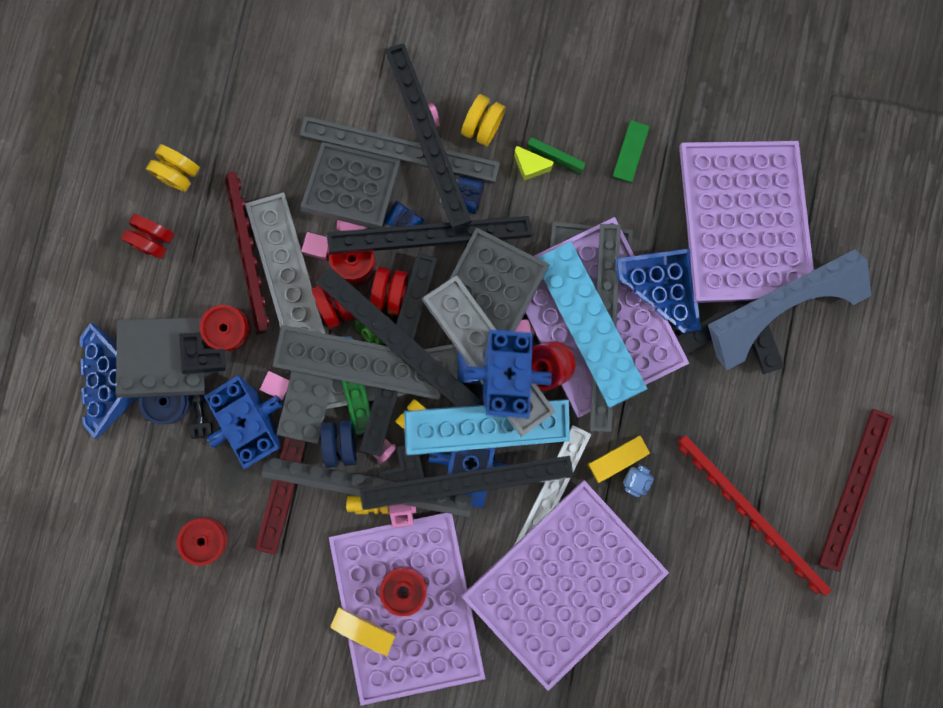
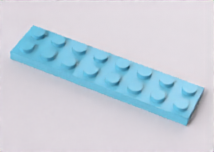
(591, 326)
(471, 429)

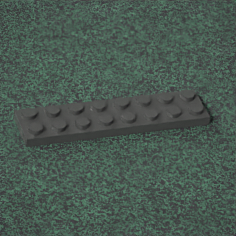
(349, 361)

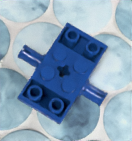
(510, 354)
(248, 439)
(456, 464)

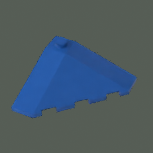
(665, 284)
(100, 375)

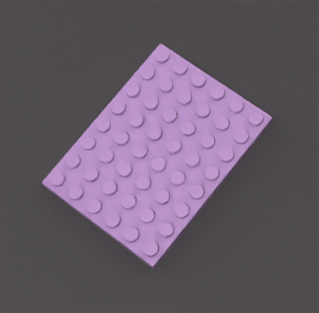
(744, 218)
(638, 324)
(565, 585)
(431, 646)

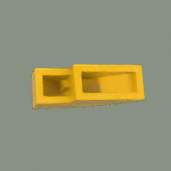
(618, 459)
(363, 631)

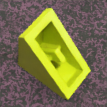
(531, 164)

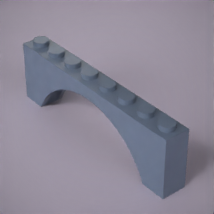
(736, 332)

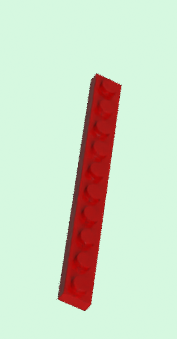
(758, 523)

